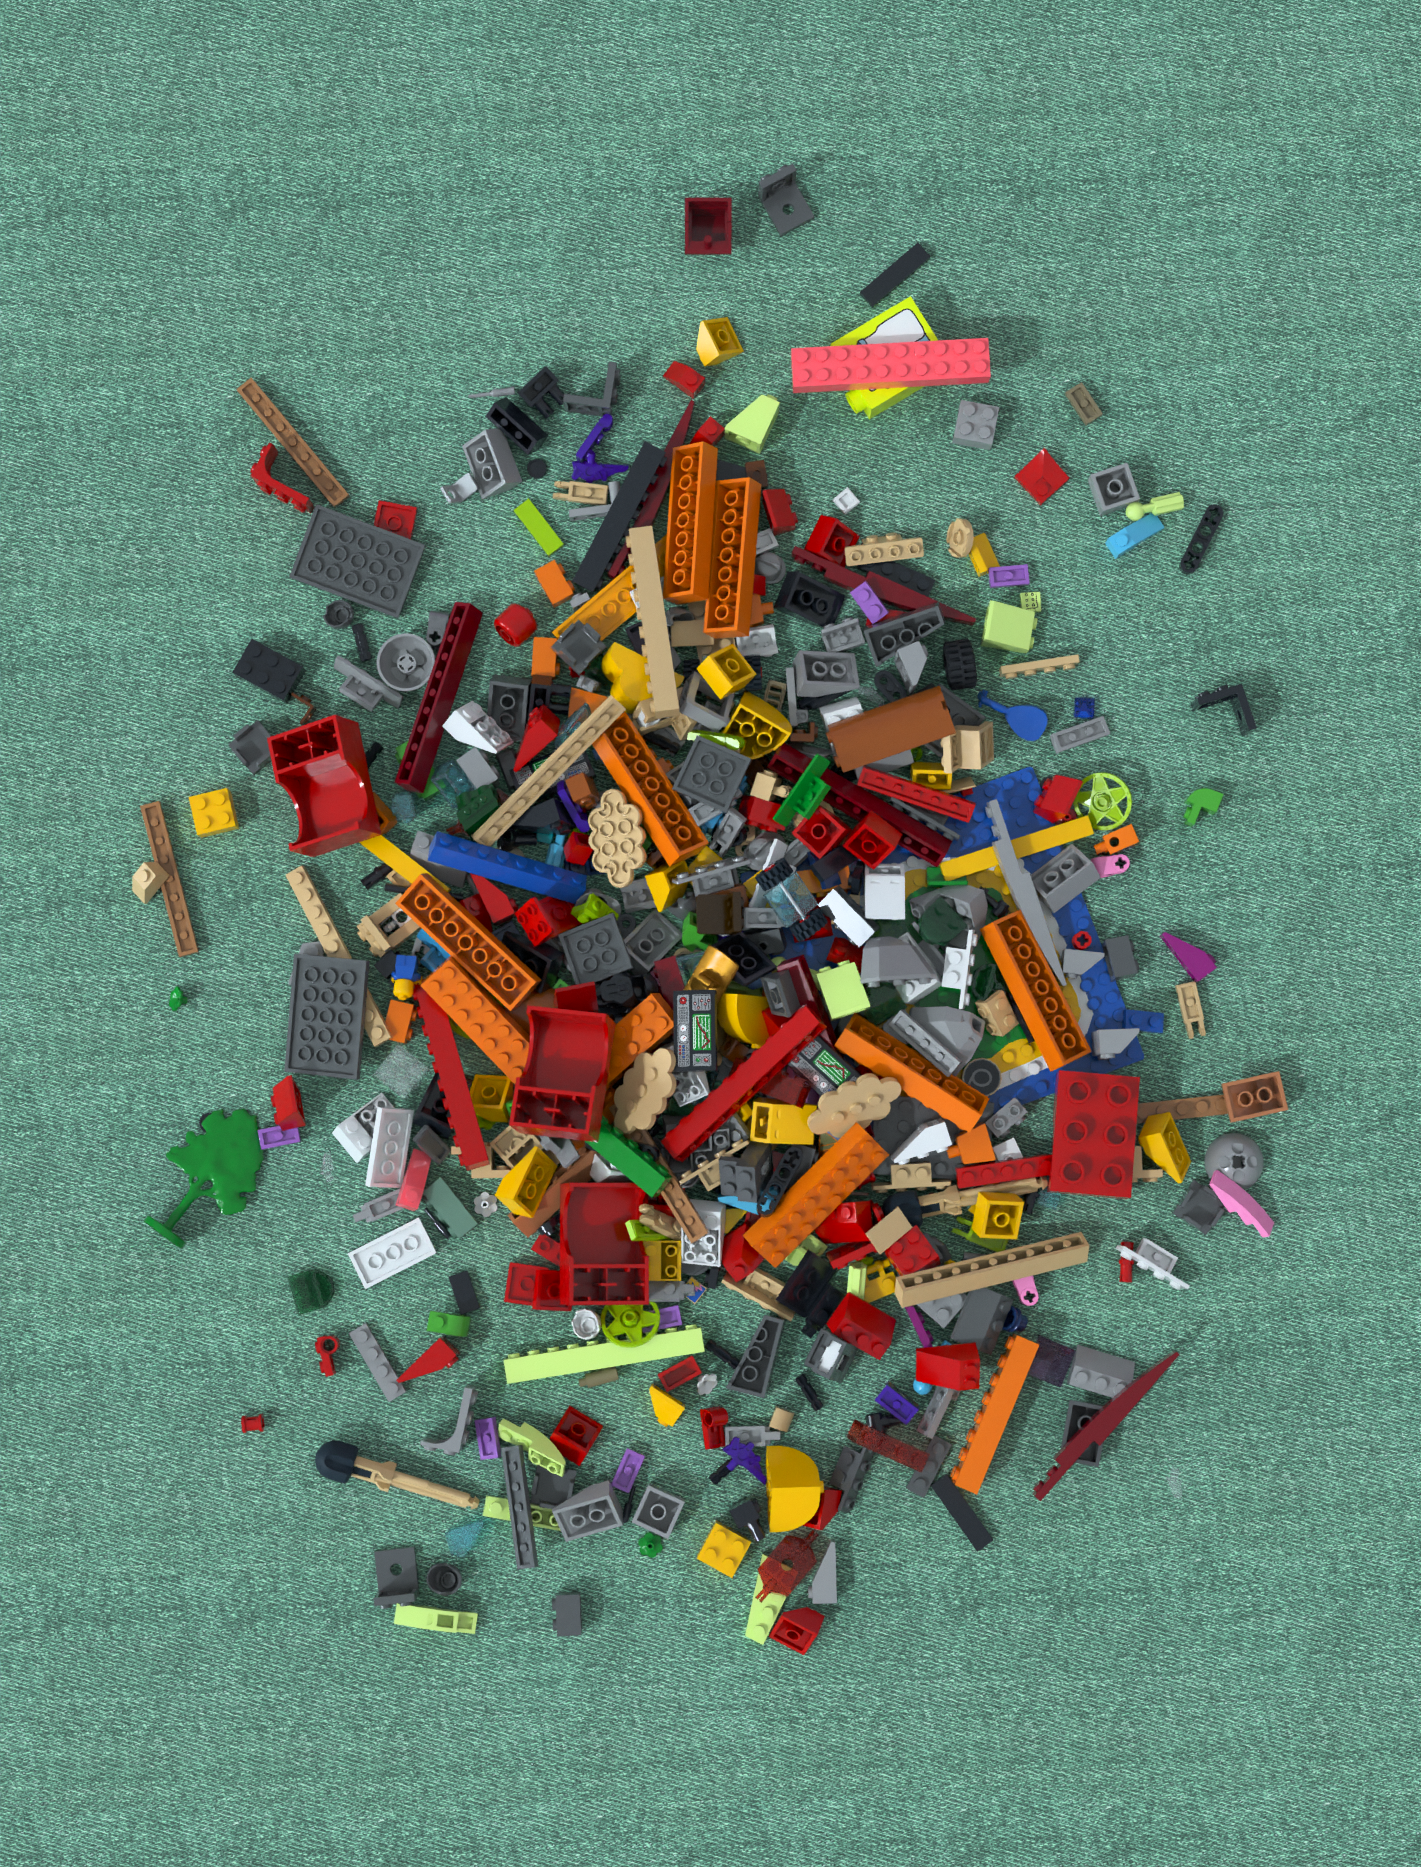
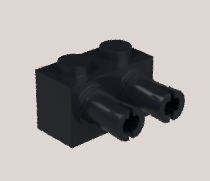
(542, 382)
(541, 691)
(747, 1514)

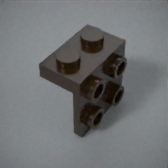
(719, 913)

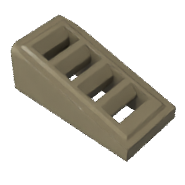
(782, 686)

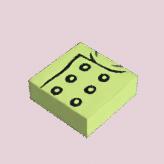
(1031, 601)

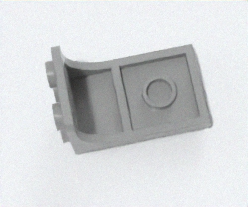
(461, 1435)

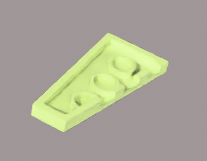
(763, 1614)

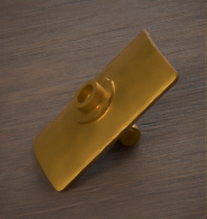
(713, 972)

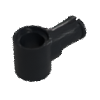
(515, 839)
(882, 1421)

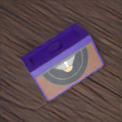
(897, 1403)

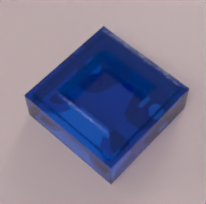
(1084, 707)

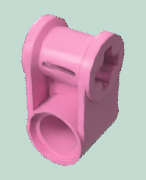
(1106, 865)
(1022, 1286)

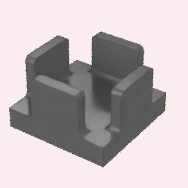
(579, 646)
(252, 746)
(1199, 1207)
(551, 1489)

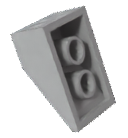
(824, 673)
(651, 942)
(589, 1512)

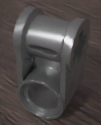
(436, 627)

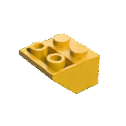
(661, 885)
(664, 1260)

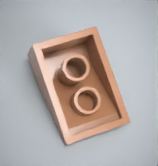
(1254, 1096)

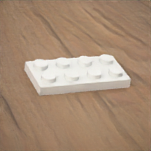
(389, 1147)
(392, 1253)

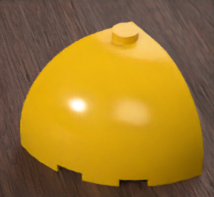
(759, 725)
(743, 1018)
(791, 1488)

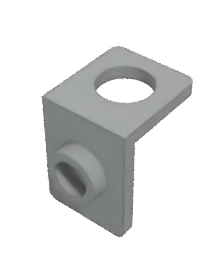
(460, 489)

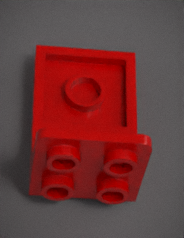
(262, 477)
(546, 919)
(856, 1251)

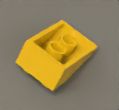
(1164, 1145)
(526, 1183)

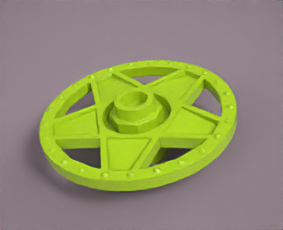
(1103, 800)
(630, 1320)

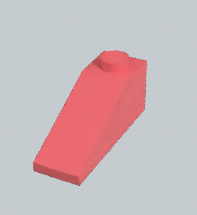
(414, 1181)

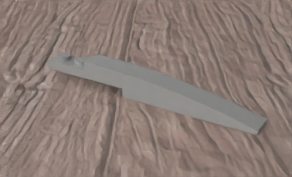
(1022, 890)

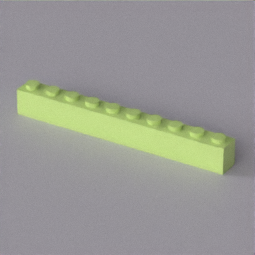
(601, 1355)

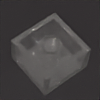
(402, 1071)

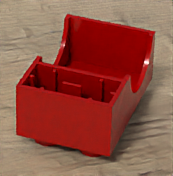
(328, 783)
(564, 1074)
(1093, 1134)
(595, 1248)

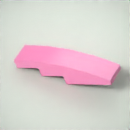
(1238, 1200)

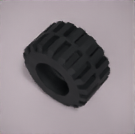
(959, 664)

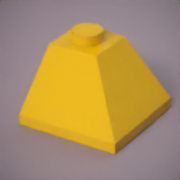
(717, 341)
(489, 1097)
(665, 1406)

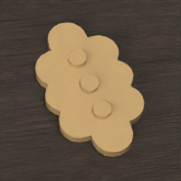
(617, 838)
(645, 1090)
(852, 1103)

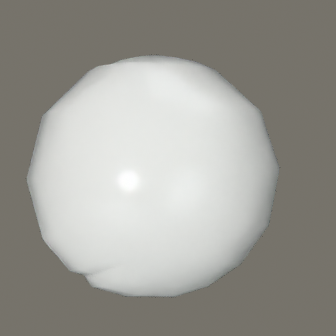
(586, 1324)

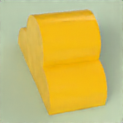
(628, 676)

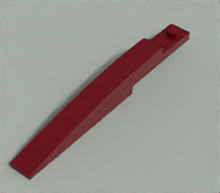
(658, 491)
(887, 590)
(1102, 1423)

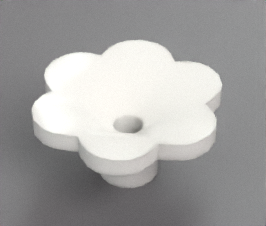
(491, 1206)
(706, 1383)

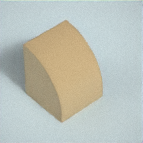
(781, 1419)

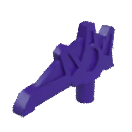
(592, 470)
(744, 1456)

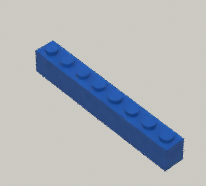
(506, 867)

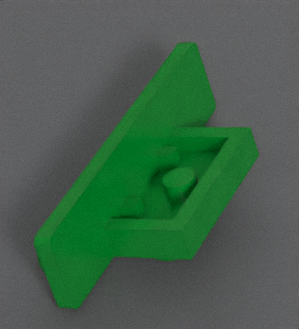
(806, 794)

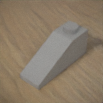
(824, 1580)

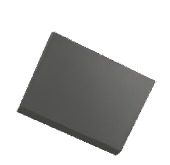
(780, 993)

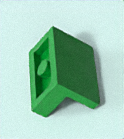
(935, 879)

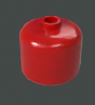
(515, 624)

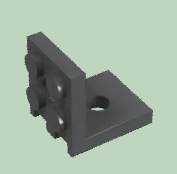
(781, 191)
(596, 406)
(392, 1587)

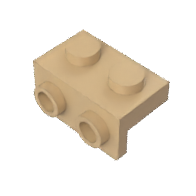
(997, 1014)

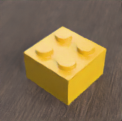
(726, 671)
(213, 812)
(997, 1215)
(724, 1549)

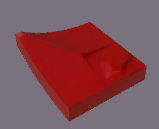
(1042, 477)

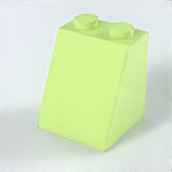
(754, 423)
(1008, 627)
(842, 990)

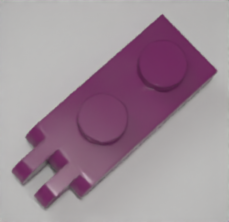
(917, 1321)

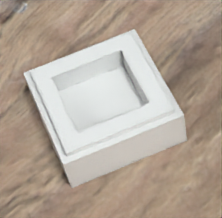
(846, 501)

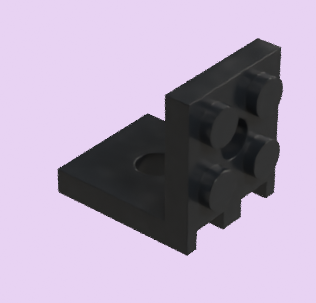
(1238, 701)

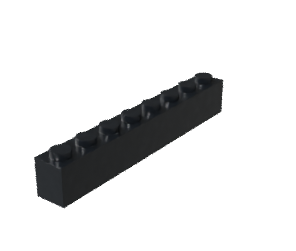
(619, 517)

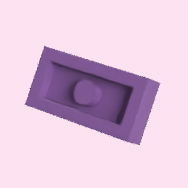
(1008, 576)
(869, 602)
(275, 1137)
(669, 1317)
(488, 1438)
(627, 1470)

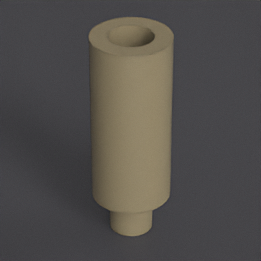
(599, 1377)

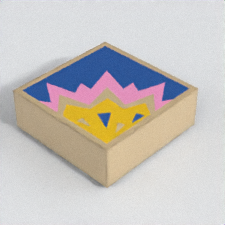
(699, 1290)

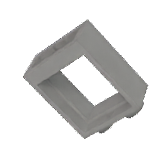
(700, 713)

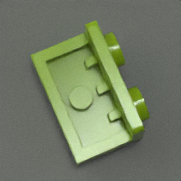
(592, 910)

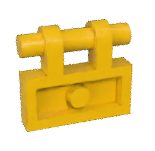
(881, 1285)

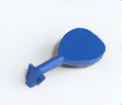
(1025, 720)

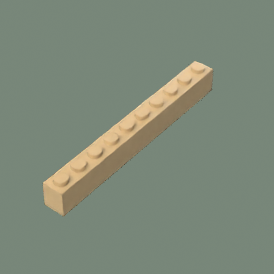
(654, 624)
(991, 1269)

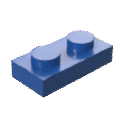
(1145, 1021)

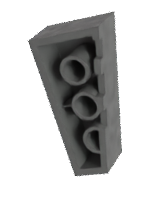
(759, 1359)

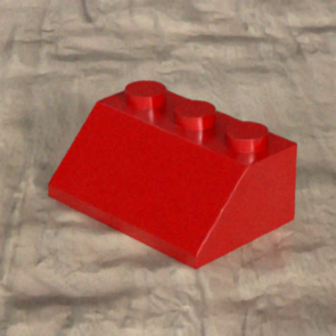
(846, 1223)
(862, 1325)

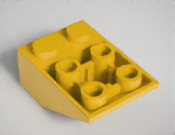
(781, 1122)

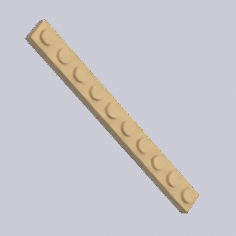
(549, 772)
(334, 945)

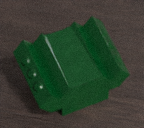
(477, 807)

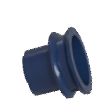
(1015, 1320)

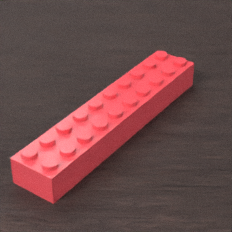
(890, 365)

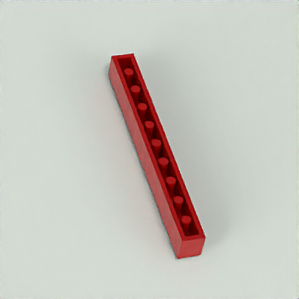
(452, 1081)
(743, 1083)

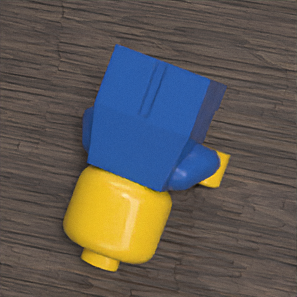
(405, 976)

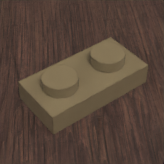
(1083, 404)

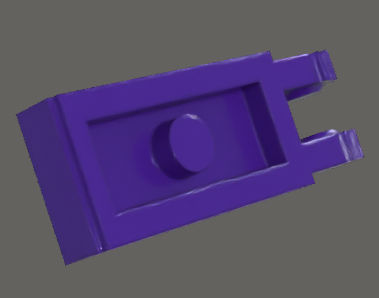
(595, 437)
(576, 812)

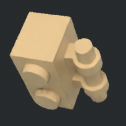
(768, 786)

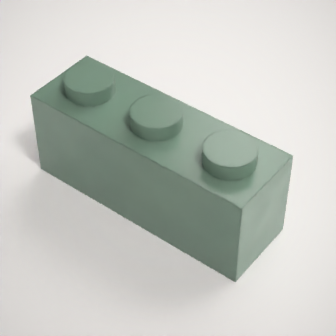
(449, 1208)

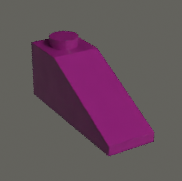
(1192, 959)

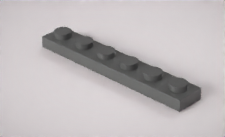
(519, 1507)

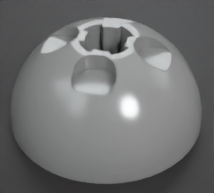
(406, 651)
(1220, 1157)

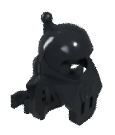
(625, 992)

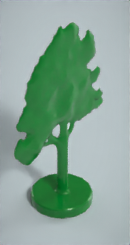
(226, 1156)

